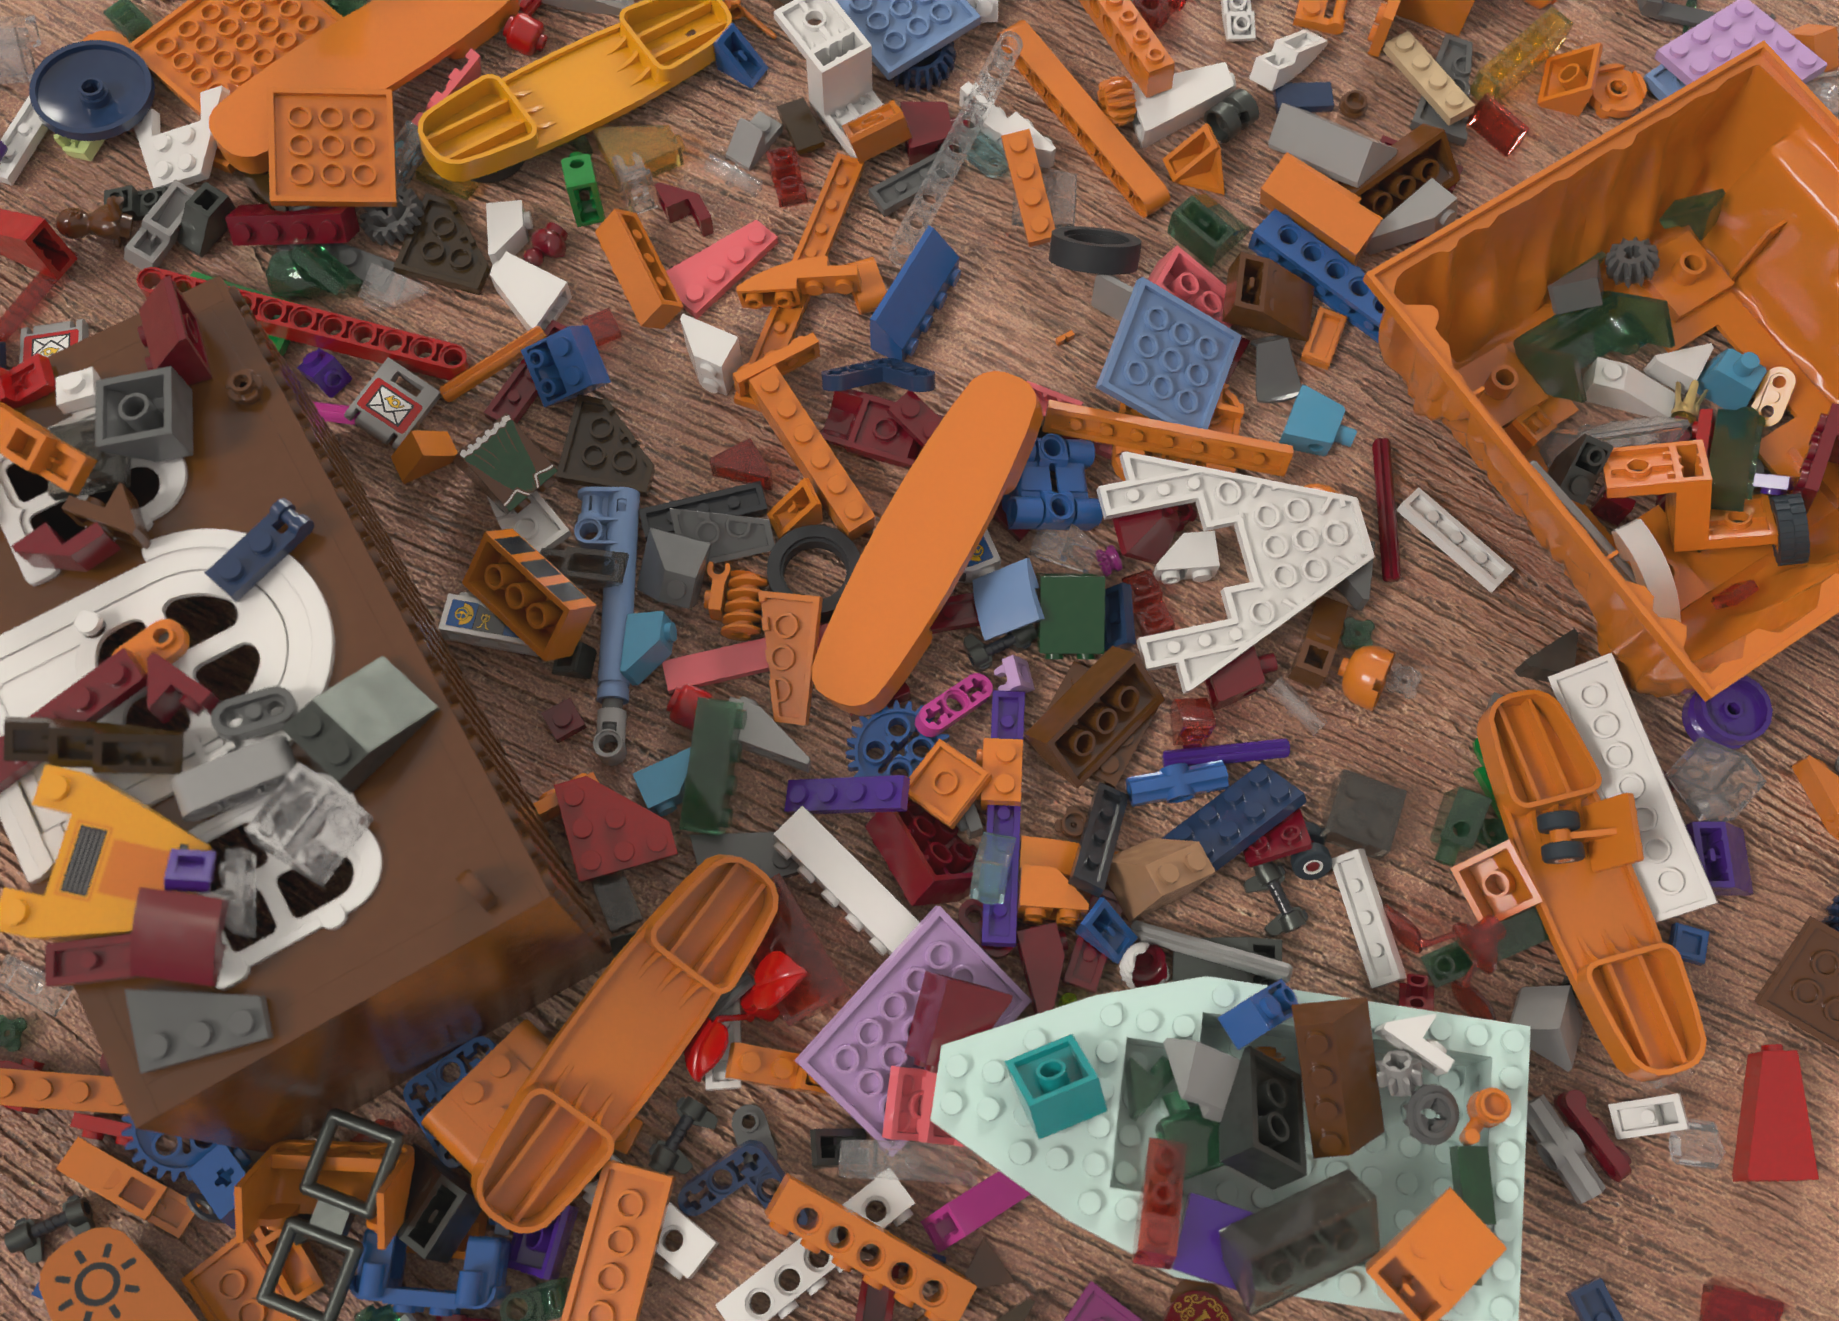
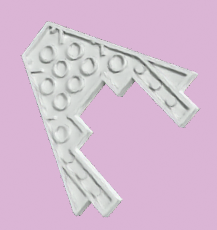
(1290, 538)

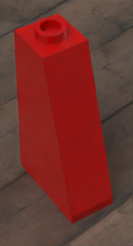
(34, 244)
(1774, 1121)

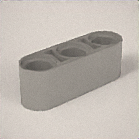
(233, 778)

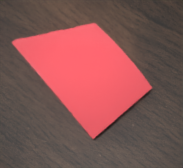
(910, 1107)

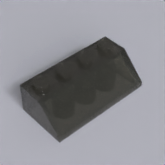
(1301, 1241)

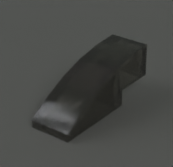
(589, 567)

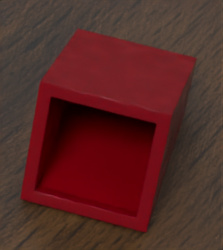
(949, 1012)

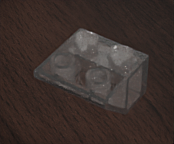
(1715, 780)
(309, 824)

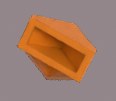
(1197, 162)

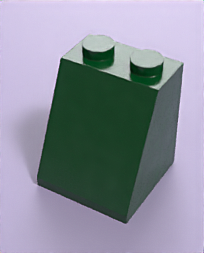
(1072, 614)

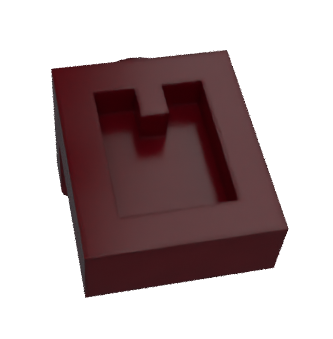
(1611, 509)

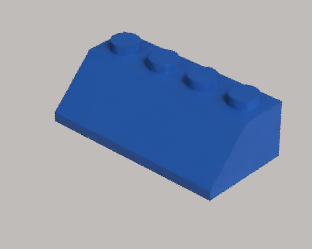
(914, 297)

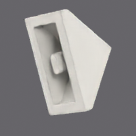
(1679, 366)

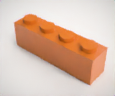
(638, 269)

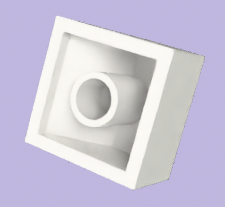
(712, 353)

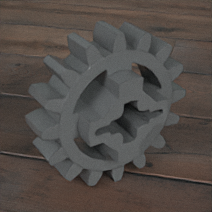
(389, 223)

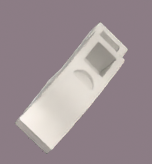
(999, 124)

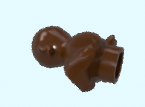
(104, 222)

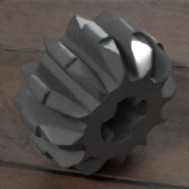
(1632, 262)

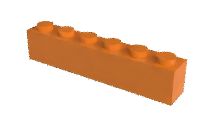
(811, 453)

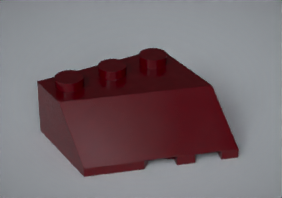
(923, 855)

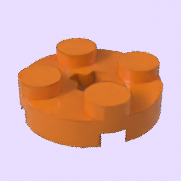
(1614, 105)

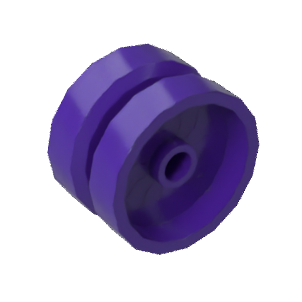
(1731, 716)

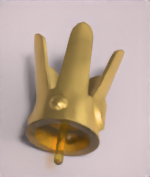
(1691, 405)

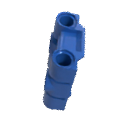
(1033, 499)

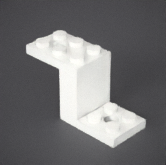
(836, 62)

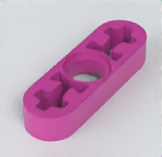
(949, 716)

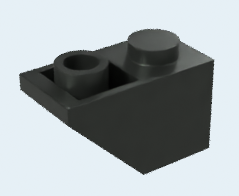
(204, 219)
(1579, 467)

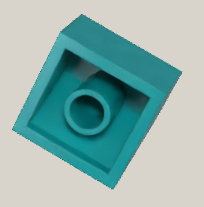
(1056, 1086)

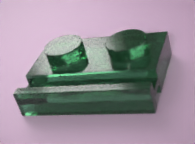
(326, 269)

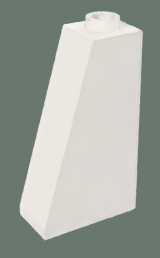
(1187, 101)

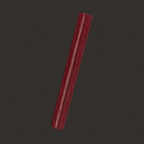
(1386, 510)

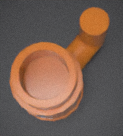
(1485, 1110)

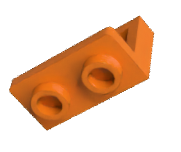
(1004, 762)

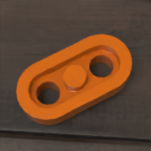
(148, 641)

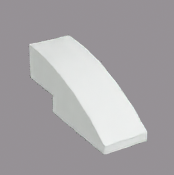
(1287, 59)

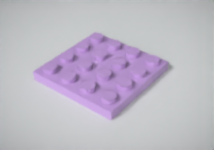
(1730, 34)

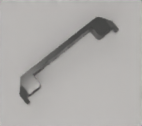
(1675, 13)

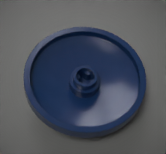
(92, 90)

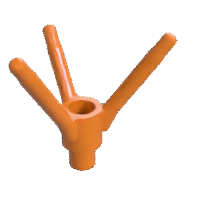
(738, 11)

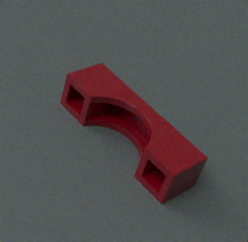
(316, 225)

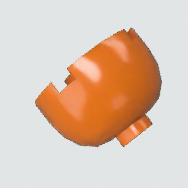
(1366, 675)

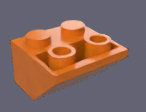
(1048, 896)

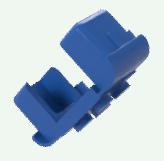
(478, 1287)

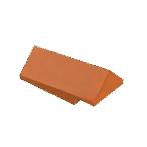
(1320, 207)

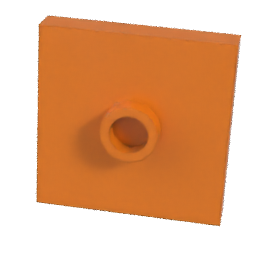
(947, 783)

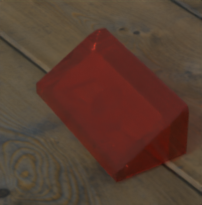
(1497, 125)
(1733, 1305)

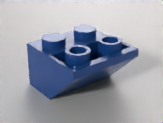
(565, 365)

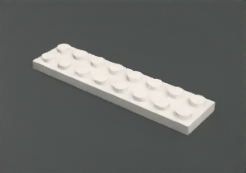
(1617, 741)

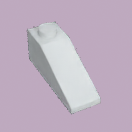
(1626, 389)

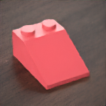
(1190, 282)

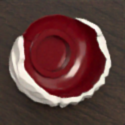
(1143, 965)

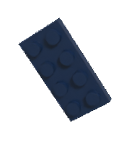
(1240, 815)

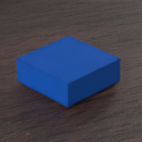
(1690, 943)

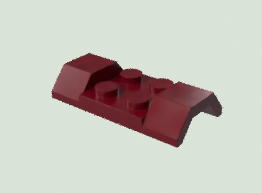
(866, 429)

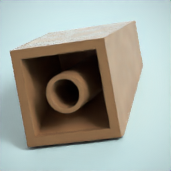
(1157, 874)

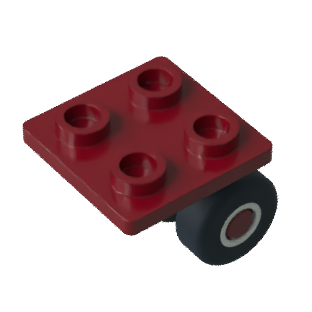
(1295, 838)

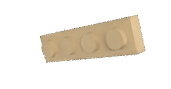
(1428, 78)

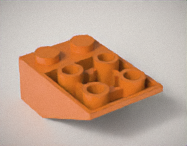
(1435, 1259)

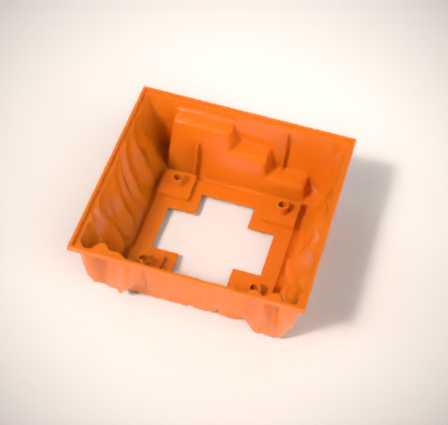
(1757, 277)

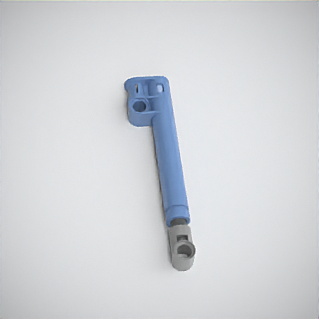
(615, 519)

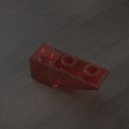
(1160, 1204)

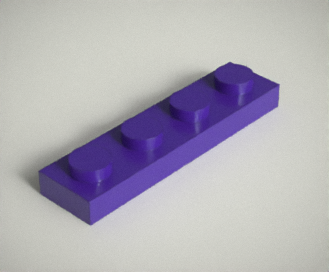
(848, 794)

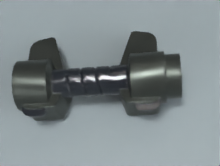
(981, 655)
(1269, 878)
(666, 1154)
(31, 1233)

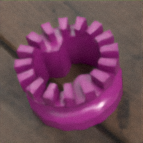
(1109, 560)

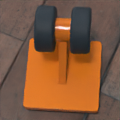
(1610, 834)

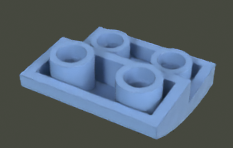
(1007, 599)

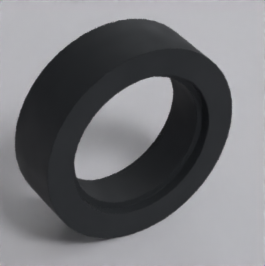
(1095, 250)
(809, 538)

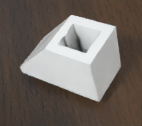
(1190, 557)

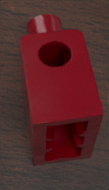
(929, 127)
(1240, 678)

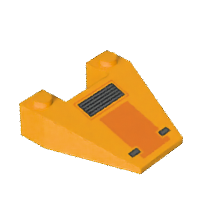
(103, 860)

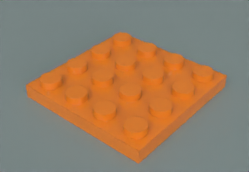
(331, 147)

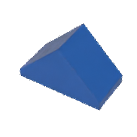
(738, 57)
(1106, 931)

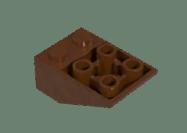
(1267, 298)

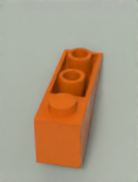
(1822, 790)

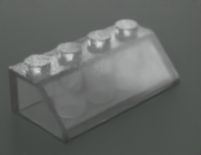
(1618, 434)

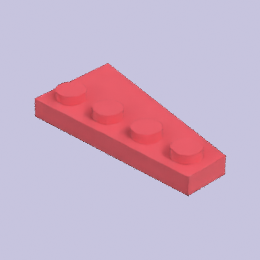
(718, 267)

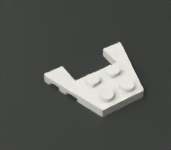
(184, 152)

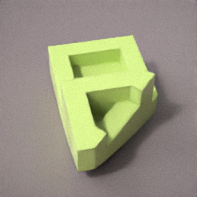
(79, 149)

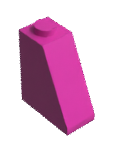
(972, 1210)

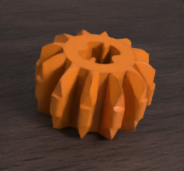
(1117, 100)

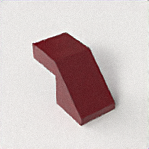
(682, 203)
(83, 552)

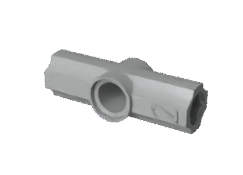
(1562, 1150)

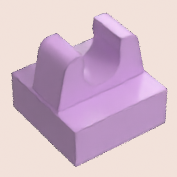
(1017, 675)

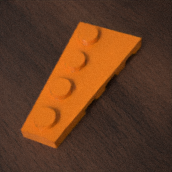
(791, 643)

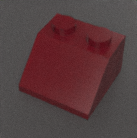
(173, 334)

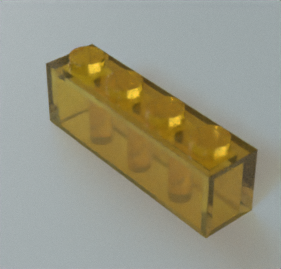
(1522, 55)

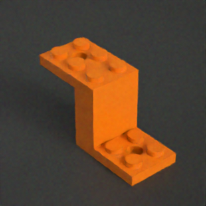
(1439, 14)
(1686, 478)

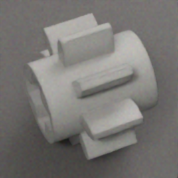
(1399, 1073)

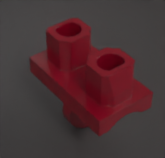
(1416, 993)

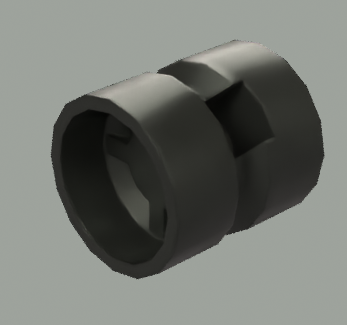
(1232, 115)

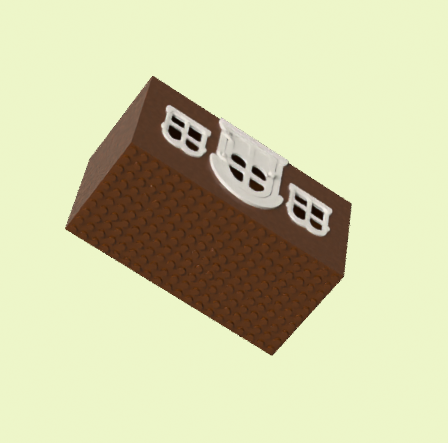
(406, 953)

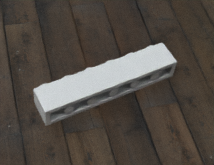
(844, 881)

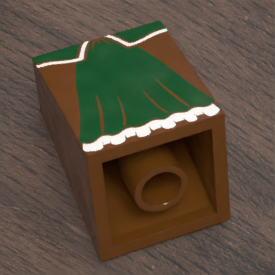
(506, 465)

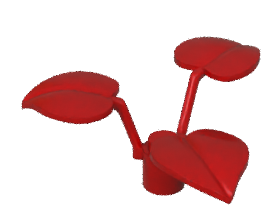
(774, 979)

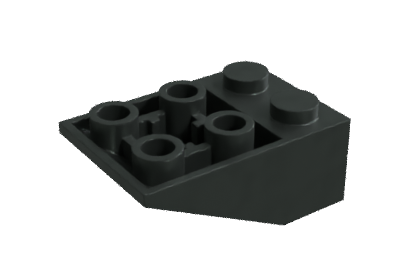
(1191, 967)
(437, 1209)

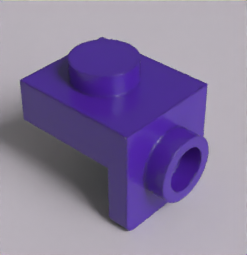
(325, 372)

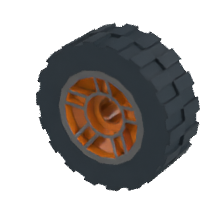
(1792, 528)

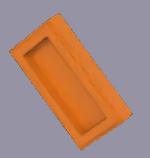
(1323, 338)

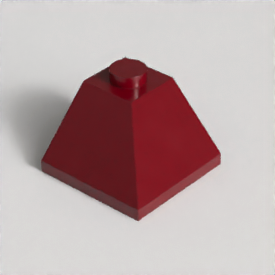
(1147, 534)

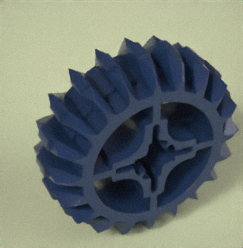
(929, 70)

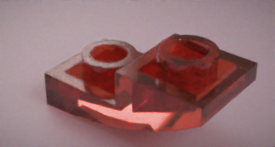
(786, 176)
(1148, 604)

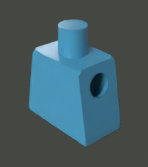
(1731, 378)
(1316, 424)

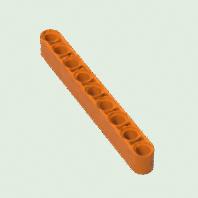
(1088, 123)

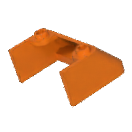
(272, 1193)

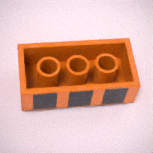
(528, 594)

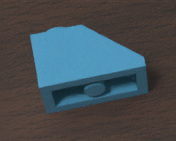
(646, 644)
(664, 783)

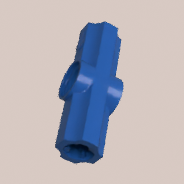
(1177, 783)

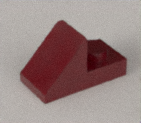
(171, 689)

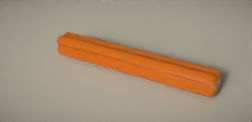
(490, 365)

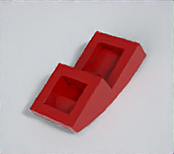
(27, 381)

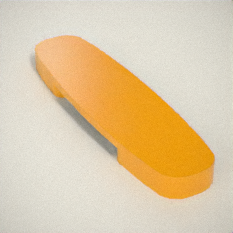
(571, 89)

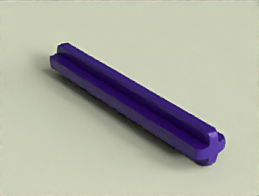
(1228, 752)

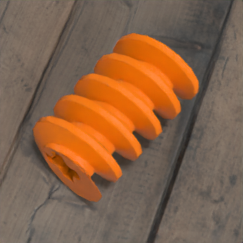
(742, 605)

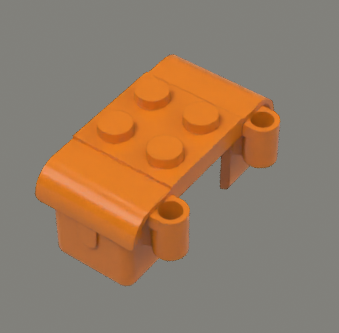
(477, 1103)

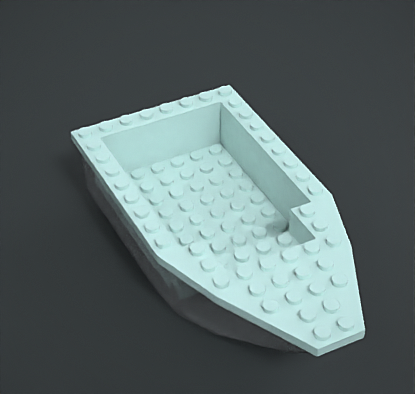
(1098, 1166)

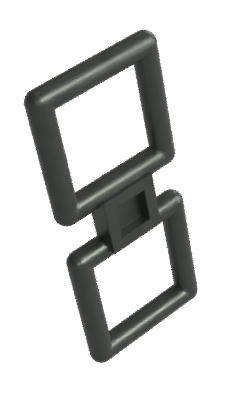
(330, 1218)

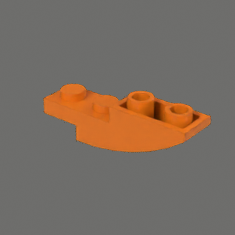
(789, 281)
(42, 452)
(769, 1069)
(127, 1187)

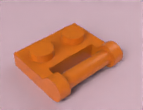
(1311, 16)

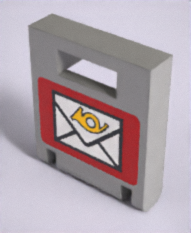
(51, 338)
(388, 407)

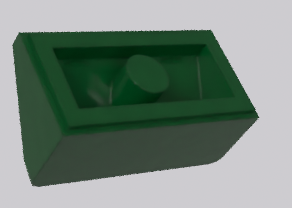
(1473, 1180)

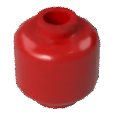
(525, 34)
(684, 704)

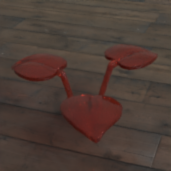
(1478, 942)

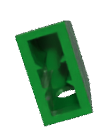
(580, 176)

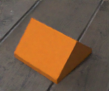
(1570, 79)
(877, 131)

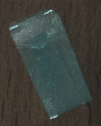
(992, 868)

